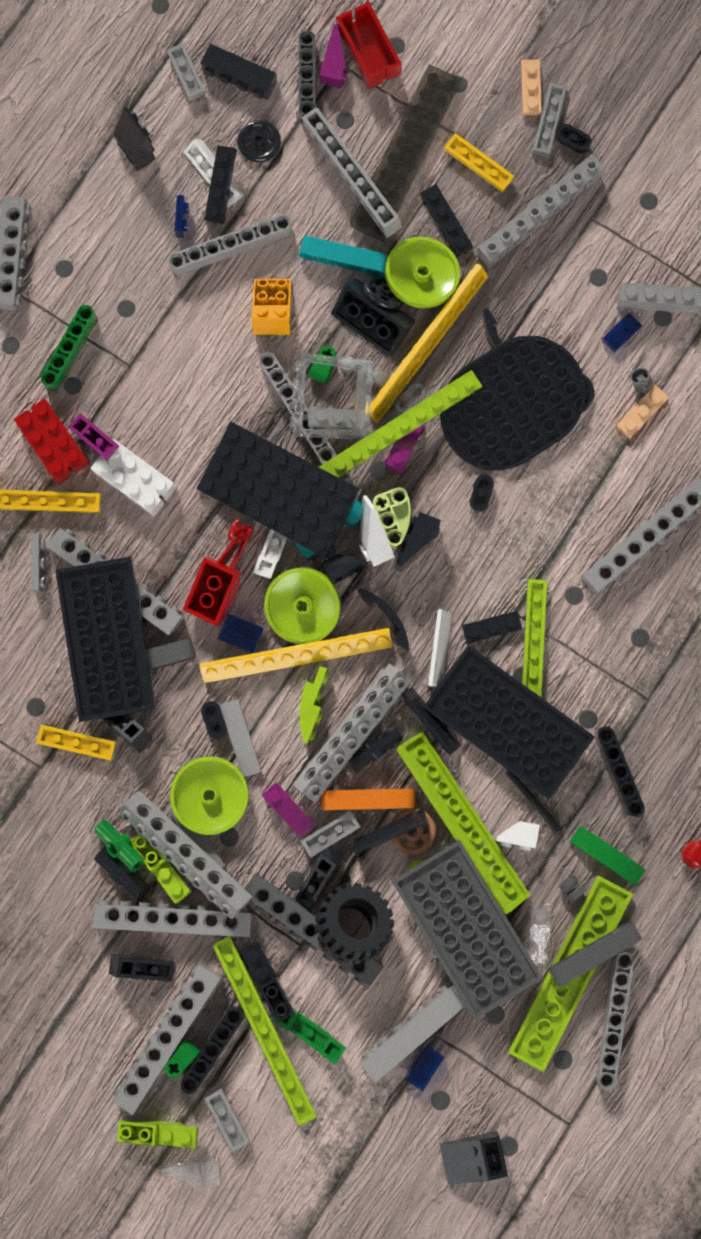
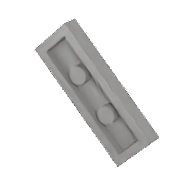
(186, 71)
(330, 418)
(38, 563)
(330, 834)
(227, 1120)

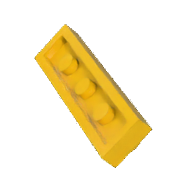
(479, 162)
(76, 742)

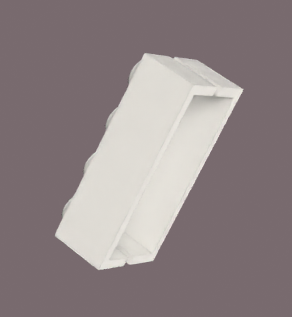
(134, 479)

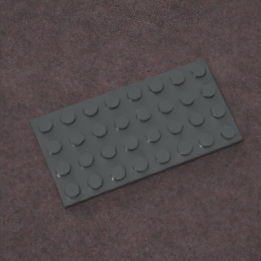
(467, 930)

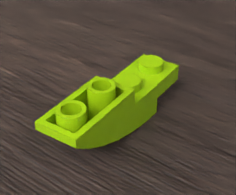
(309, 712)
(162, 869)
(157, 1132)

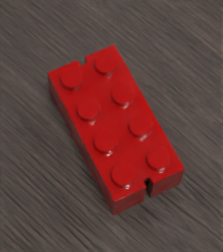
(369, 45)
(51, 441)

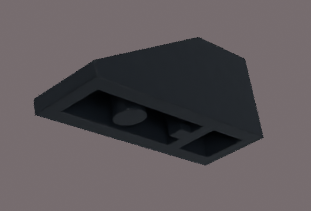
(129, 731)
(320, 877)
(140, 968)

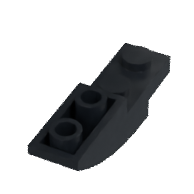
(268, 981)

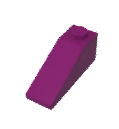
(334, 67)
(93, 436)
(402, 451)
(288, 810)

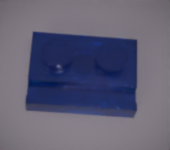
(240, 633)

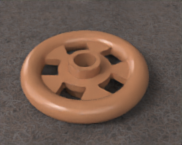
(411, 848)

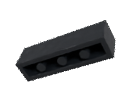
(238, 71)

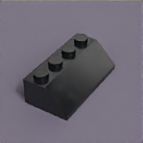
(376, 324)

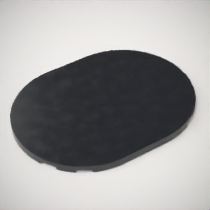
(525, 403)

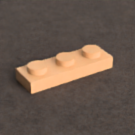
(531, 87)
(642, 412)

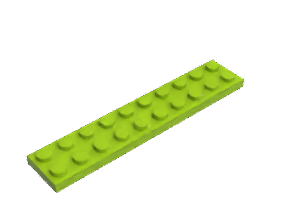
(463, 821)
(554, 1004)

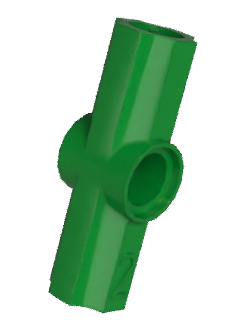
(119, 845)

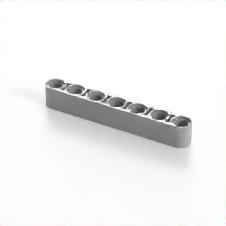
(236, 237)
(614, 1029)

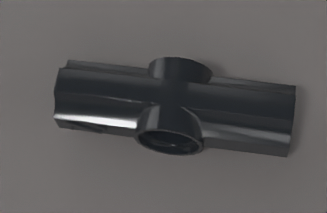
(375, 748)
(121, 873)

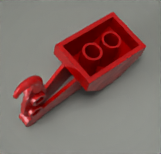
(217, 583)

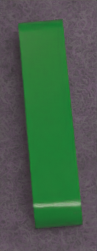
(69, 356)

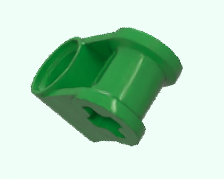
(320, 371)
(183, 1057)

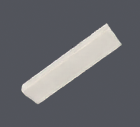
(204, 160)
(440, 648)

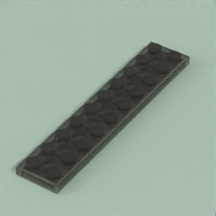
(410, 144)

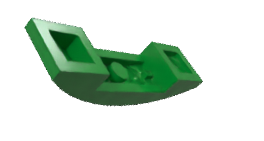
(607, 855)
(314, 1036)

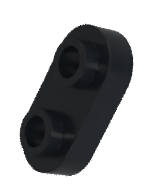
(574, 137)
(481, 494)
(214, 720)

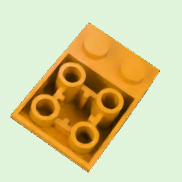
(271, 307)

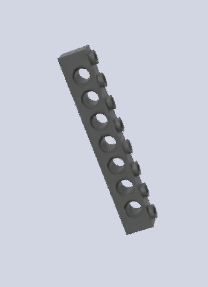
(259, 883)

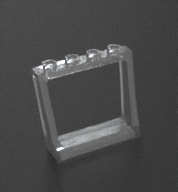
(362, 399)

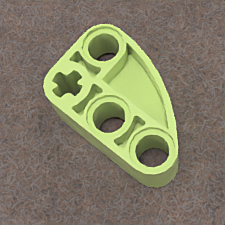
(398, 511)

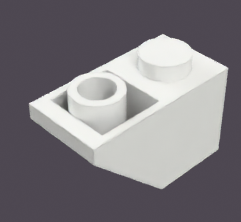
(520, 834)

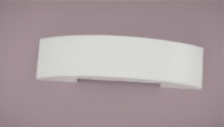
(270, 554)

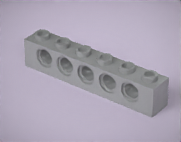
(12, 207)

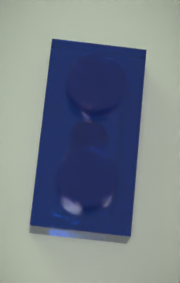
(182, 209)
(621, 332)
(425, 1068)

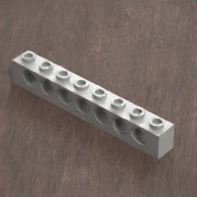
(352, 172)
(540, 211)
(64, 538)
(593, 578)
(352, 732)
(195, 856)
(103, 920)
(131, 1101)

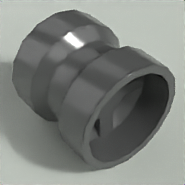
(641, 380)
(572, 888)

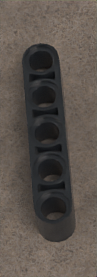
(627, 778)
(209, 1059)

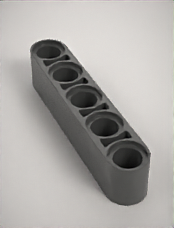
(307, 69)
(170, 654)
(595, 953)

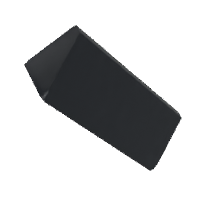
(431, 722)
(390, 831)

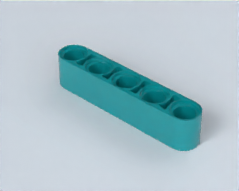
(343, 256)

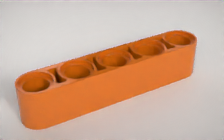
(368, 799)

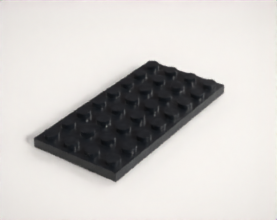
(279, 489)
(105, 639)
(509, 722)

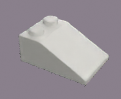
(372, 535)

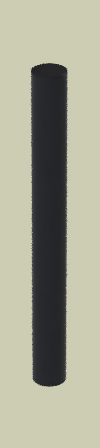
(534, 801)

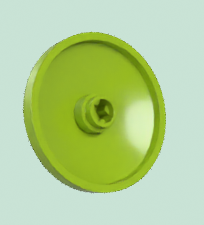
(422, 272)
(302, 605)
(209, 795)

